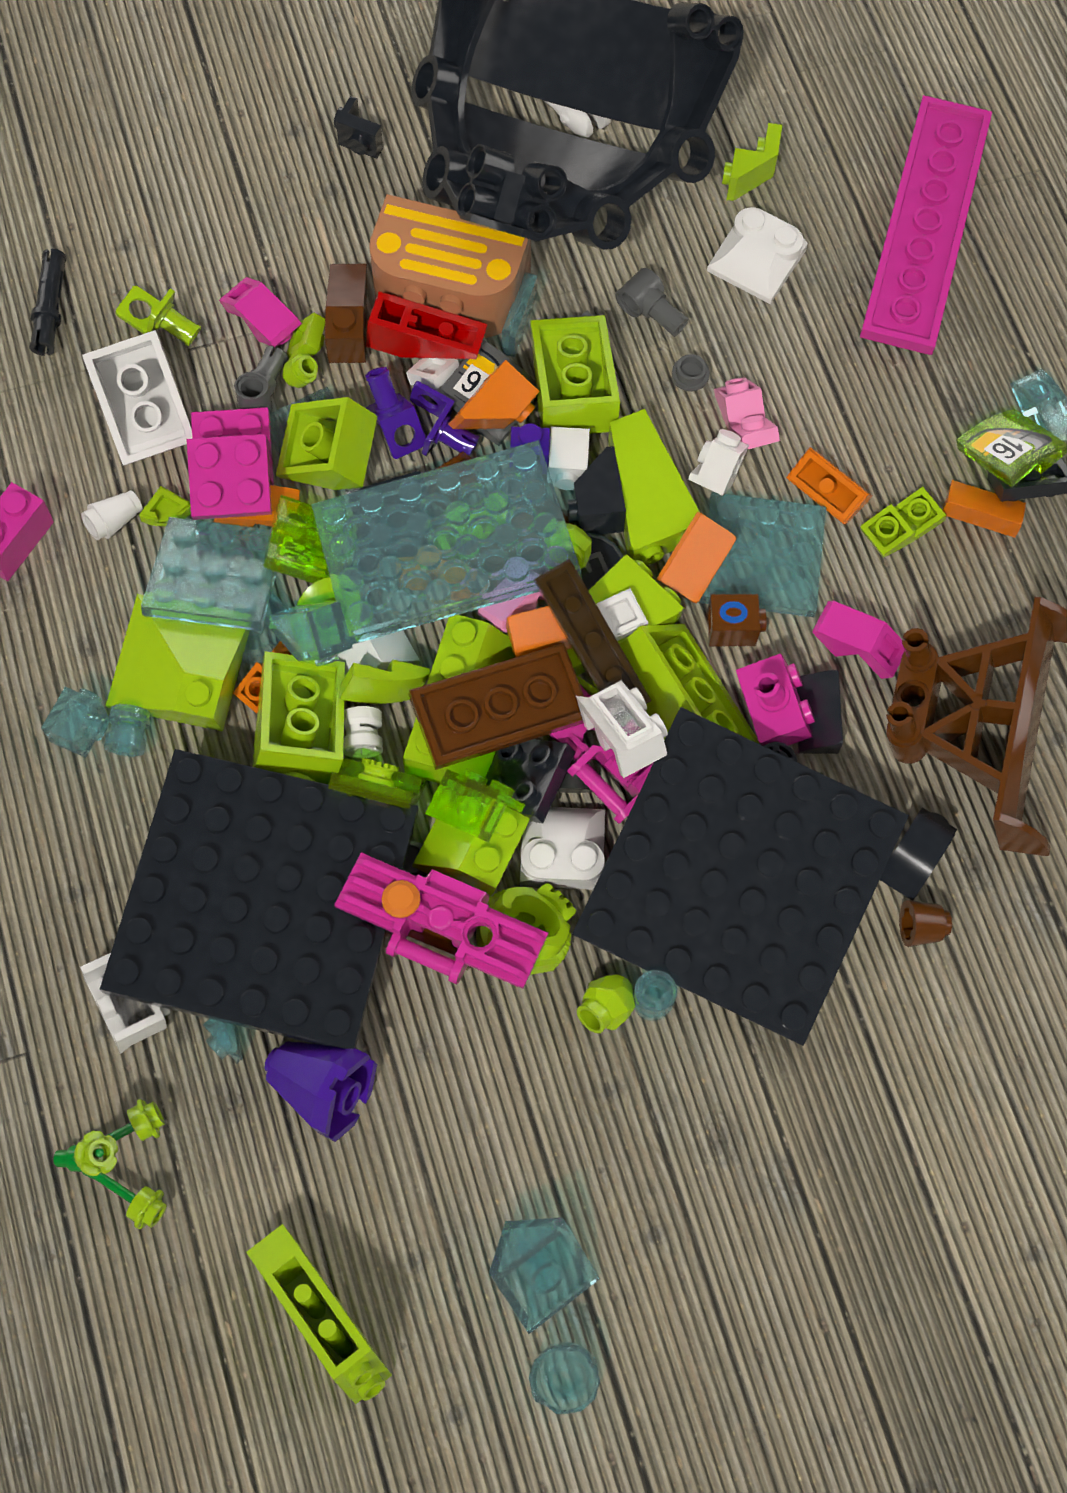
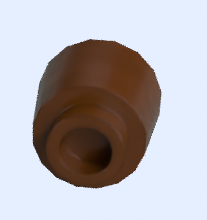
(923, 923)

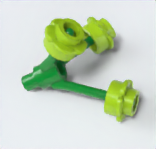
(96, 1158)

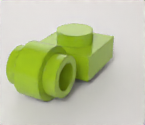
(306, 341)

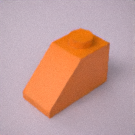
(498, 401)

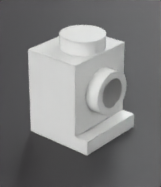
(719, 462)

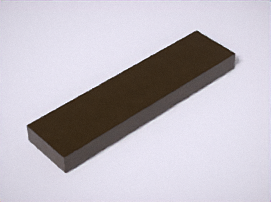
(586, 629)

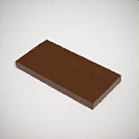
(498, 706)

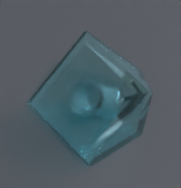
(540, 1268)

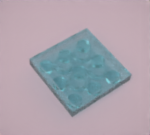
(773, 552)
(210, 575)

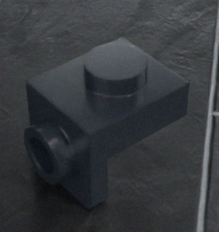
(357, 133)

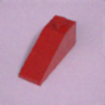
(421, 331)

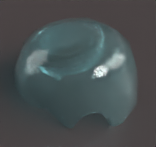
(565, 1378)

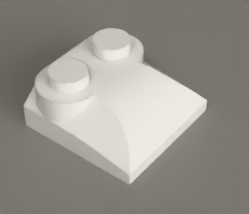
(758, 253)
(564, 849)

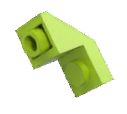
(752, 167)

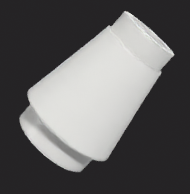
(111, 514)

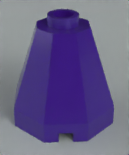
(322, 1083)

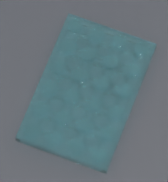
(443, 541)

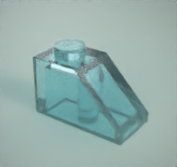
(311, 631)

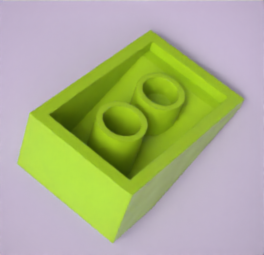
(574, 373)
(300, 717)

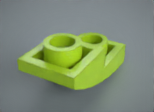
(903, 523)
(381, 686)

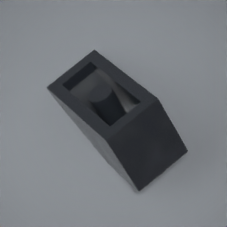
(598, 497)

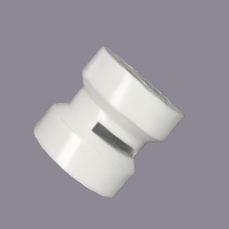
(362, 732)

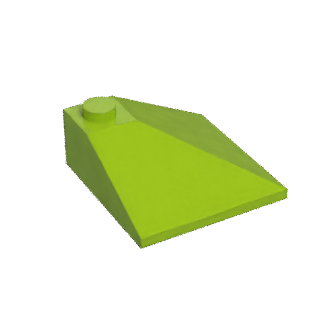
(178, 669)

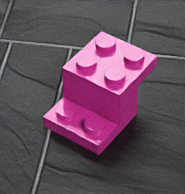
(230, 463)

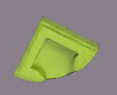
(164, 505)

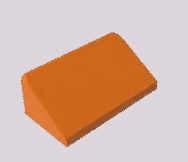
(829, 486)
(983, 509)
(696, 558)
(534, 631)

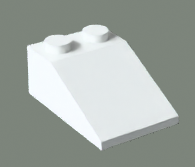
(139, 397)

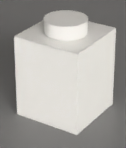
(568, 455)

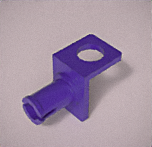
(393, 412)
(457, 439)

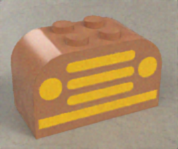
(447, 261)

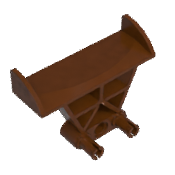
(914, 734)

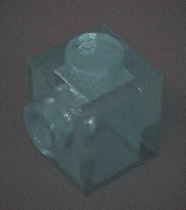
(76, 721)

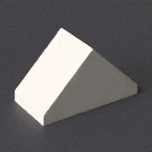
(380, 652)

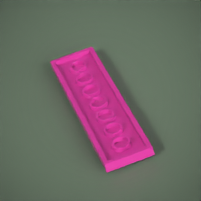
(926, 225)

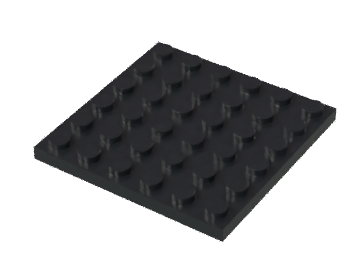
(741, 876)
(241, 900)

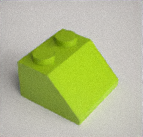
(327, 443)
(469, 857)

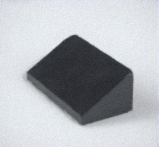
(823, 695)

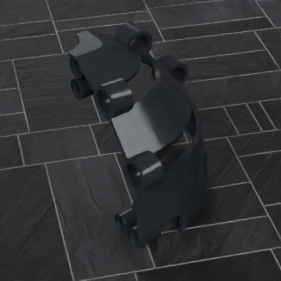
(587, 55)

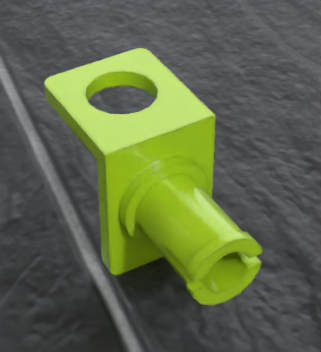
(161, 316)

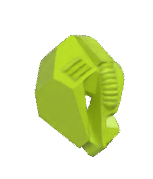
(542, 909)

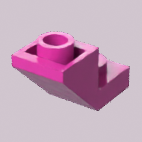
(262, 312)
(854, 632)

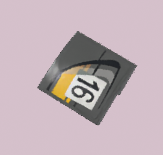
(470, 377)

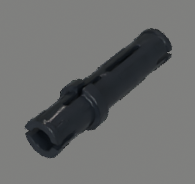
(46, 313)

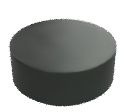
(573, 785)

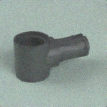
(646, 296)
(257, 386)

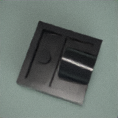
(534, 772)

